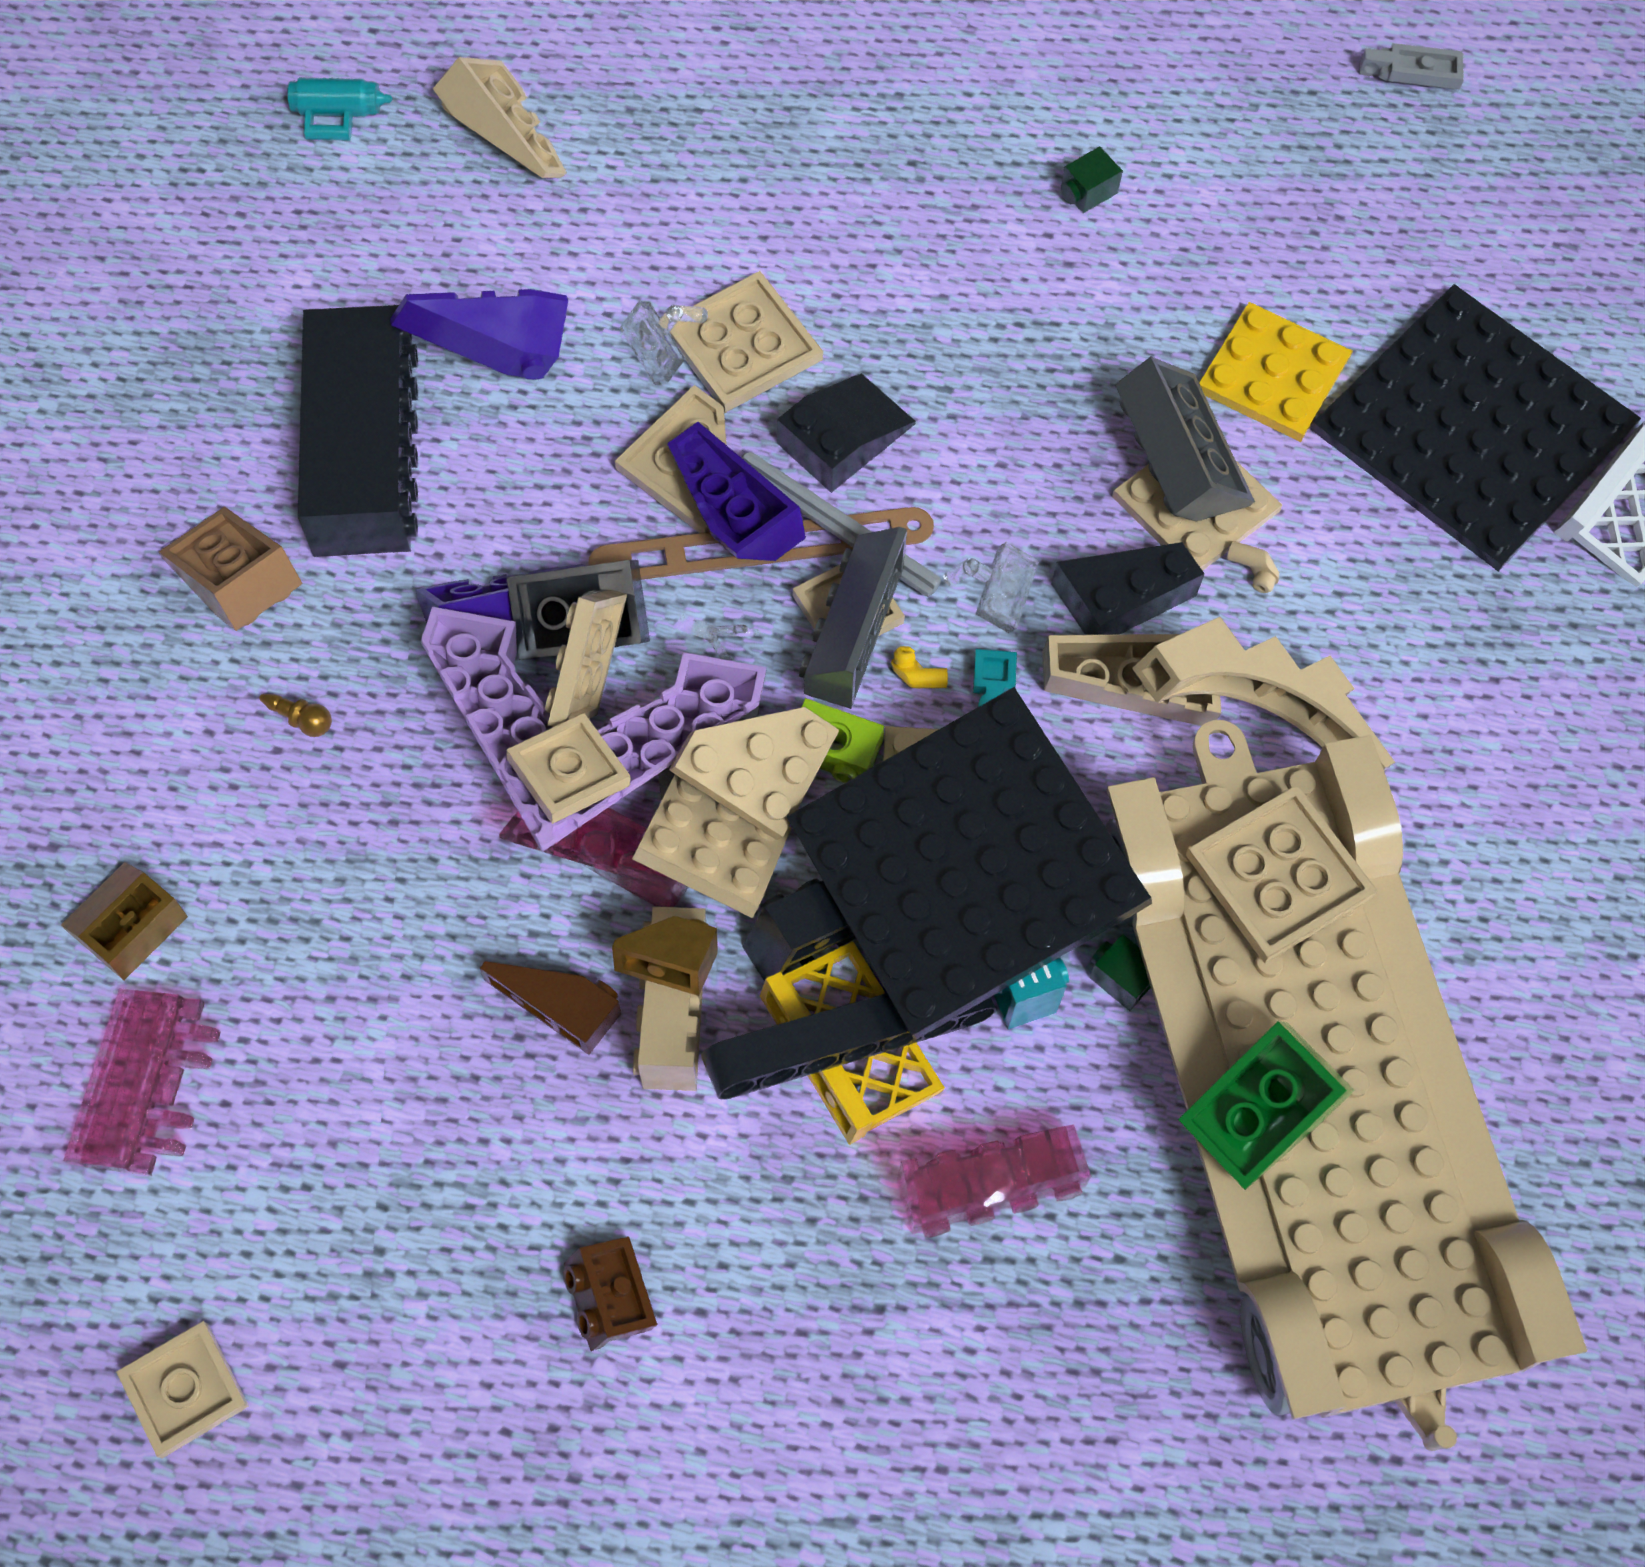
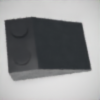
(841, 429)
(544, 598)

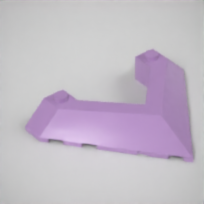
(477, 668)

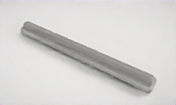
(838, 522)

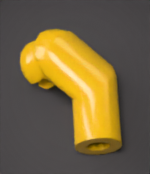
(914, 674)

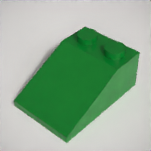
(1265, 1104)

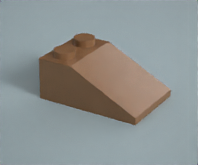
(232, 567)

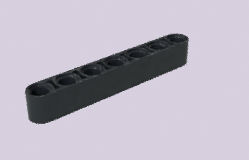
(818, 1044)

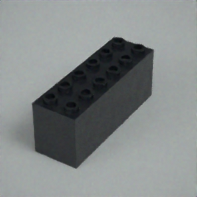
(357, 432)

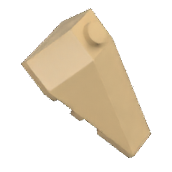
(489, 102)

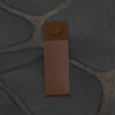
(562, 1001)

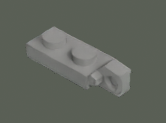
(1415, 65)

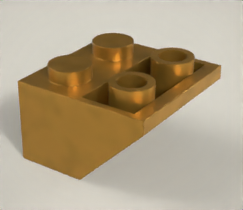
(125, 919)

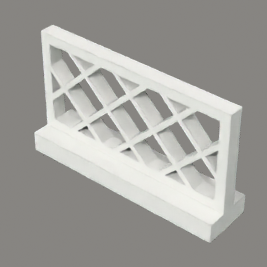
(1600, 498)

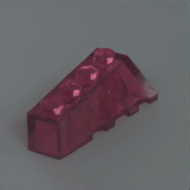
(606, 848)
(992, 1180)

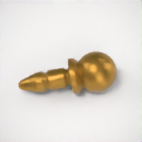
(312, 719)

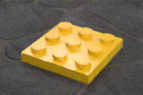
(1274, 371)

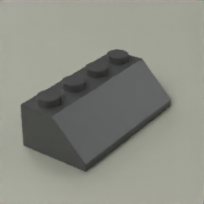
(1182, 441)
(854, 617)

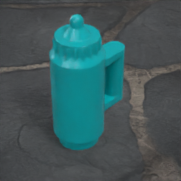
(336, 99)

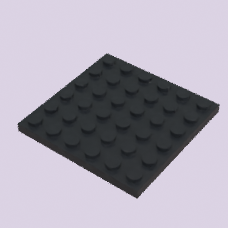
(1475, 426)
(967, 862)

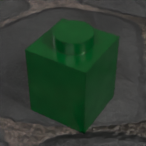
(1090, 180)
(1121, 971)

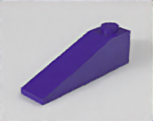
(504, 333)
(735, 499)
(474, 598)

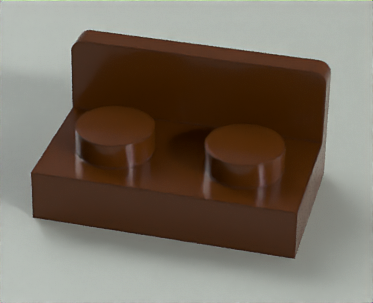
(608, 1292)

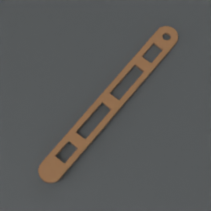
(676, 556)

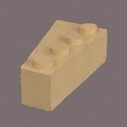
(1102, 672)
(668, 1026)

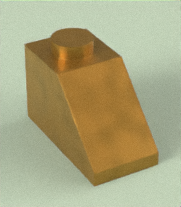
(669, 953)

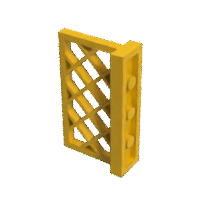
(835, 1084)

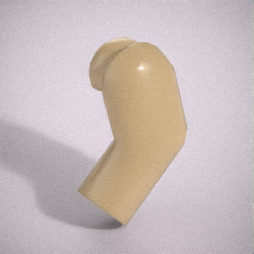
(1260, 563)

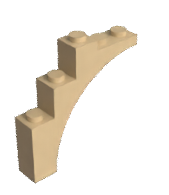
(1265, 675)

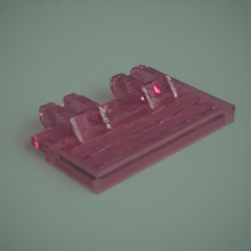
(132, 1077)

